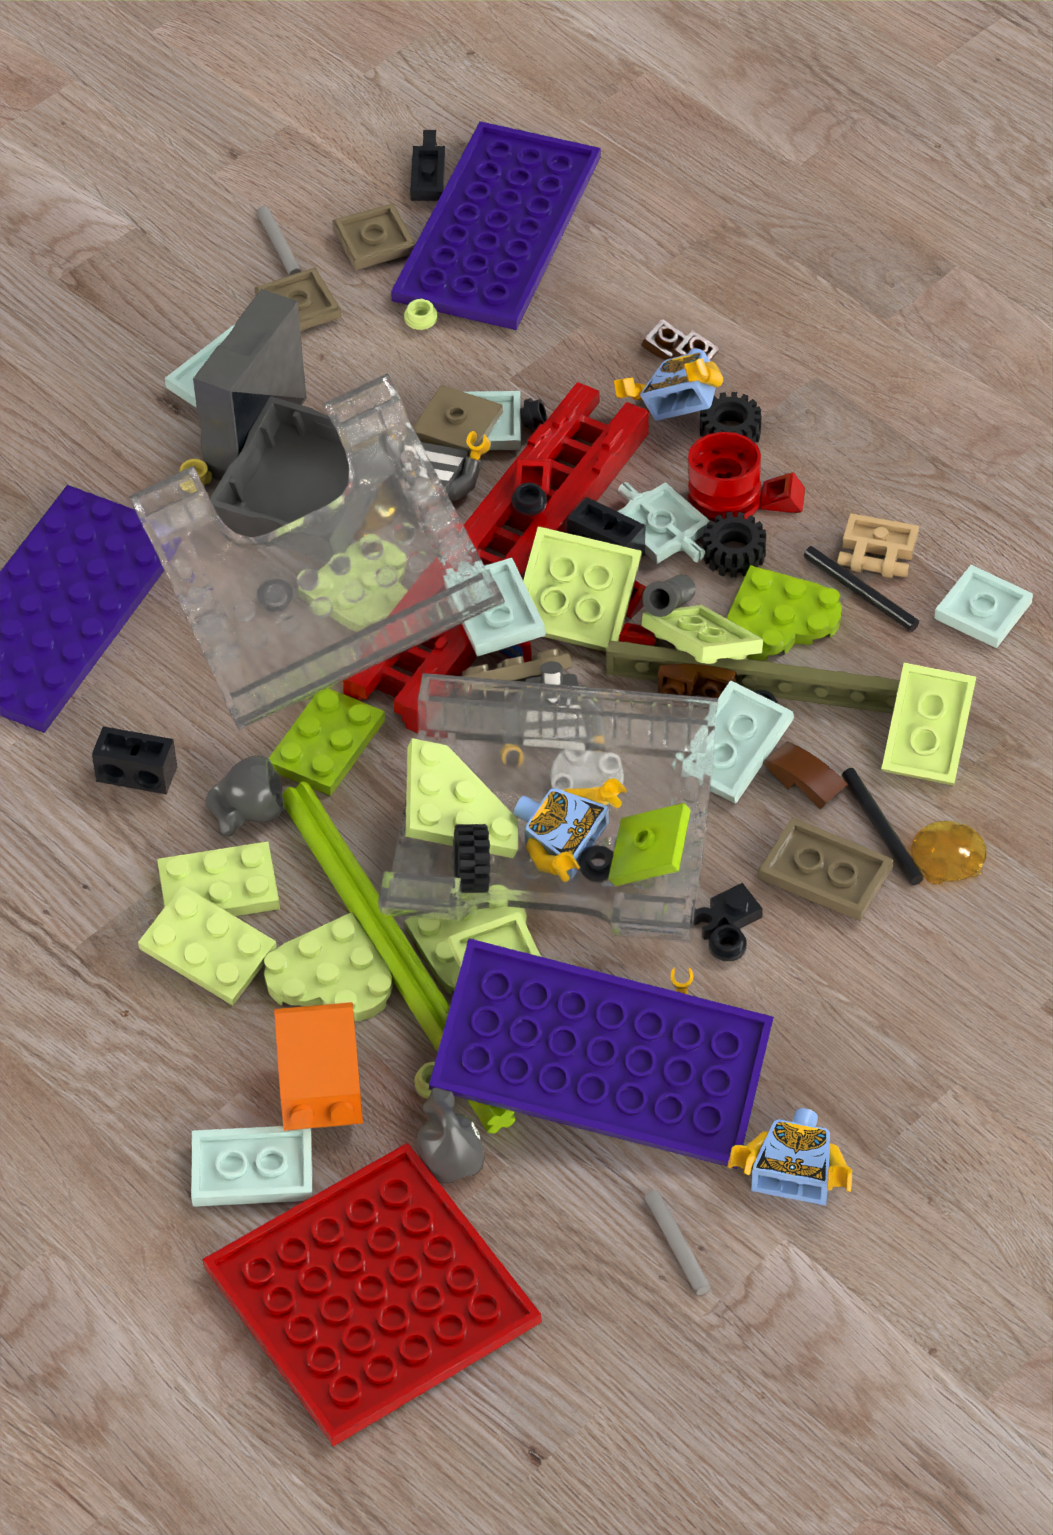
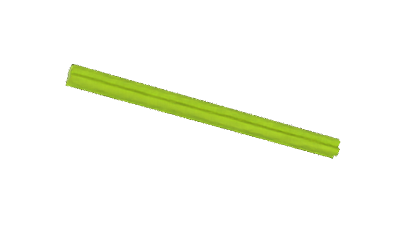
(384, 932)

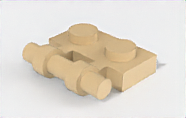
(878, 537)

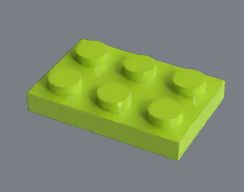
(326, 740)

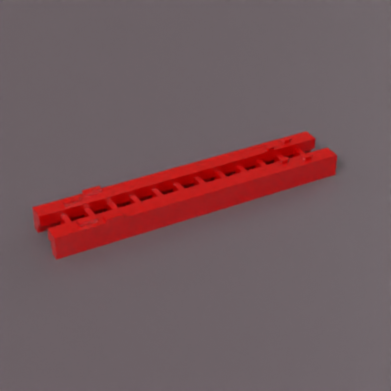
(590, 478)

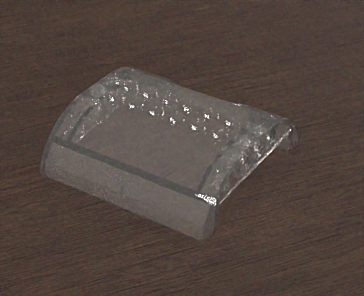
(333, 587)
(562, 738)

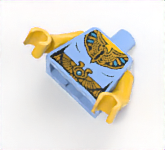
(677, 386)
(566, 825)
(794, 1160)

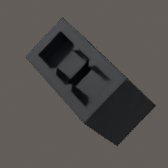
(606, 525)
(134, 760)

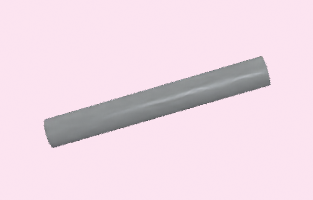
(278, 240)
(677, 1242)

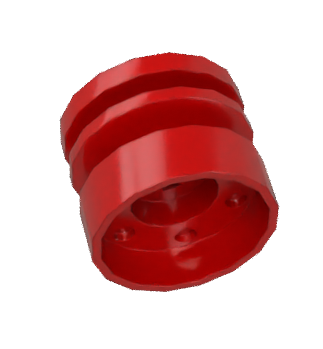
(724, 475)

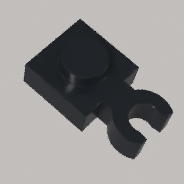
(730, 907)

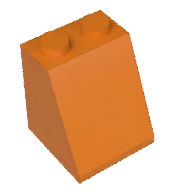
(318, 1066)

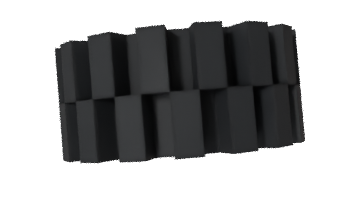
(732, 409)
(739, 530)
(472, 857)

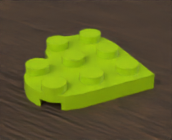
(784, 610)

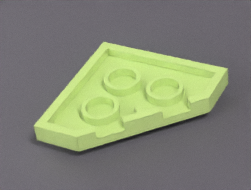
(448, 793)

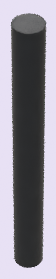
(861, 588)
(882, 826)

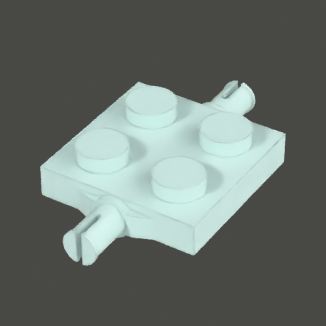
(669, 521)

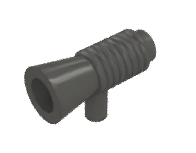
(662, 597)

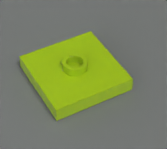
(649, 844)

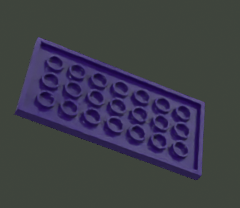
(497, 225)
(68, 600)
(601, 1053)

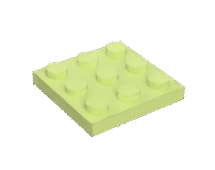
(580, 587)

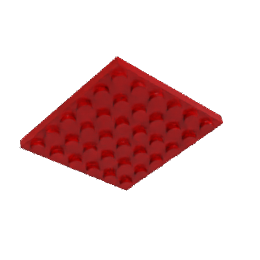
(371, 1293)

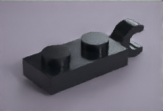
(427, 169)

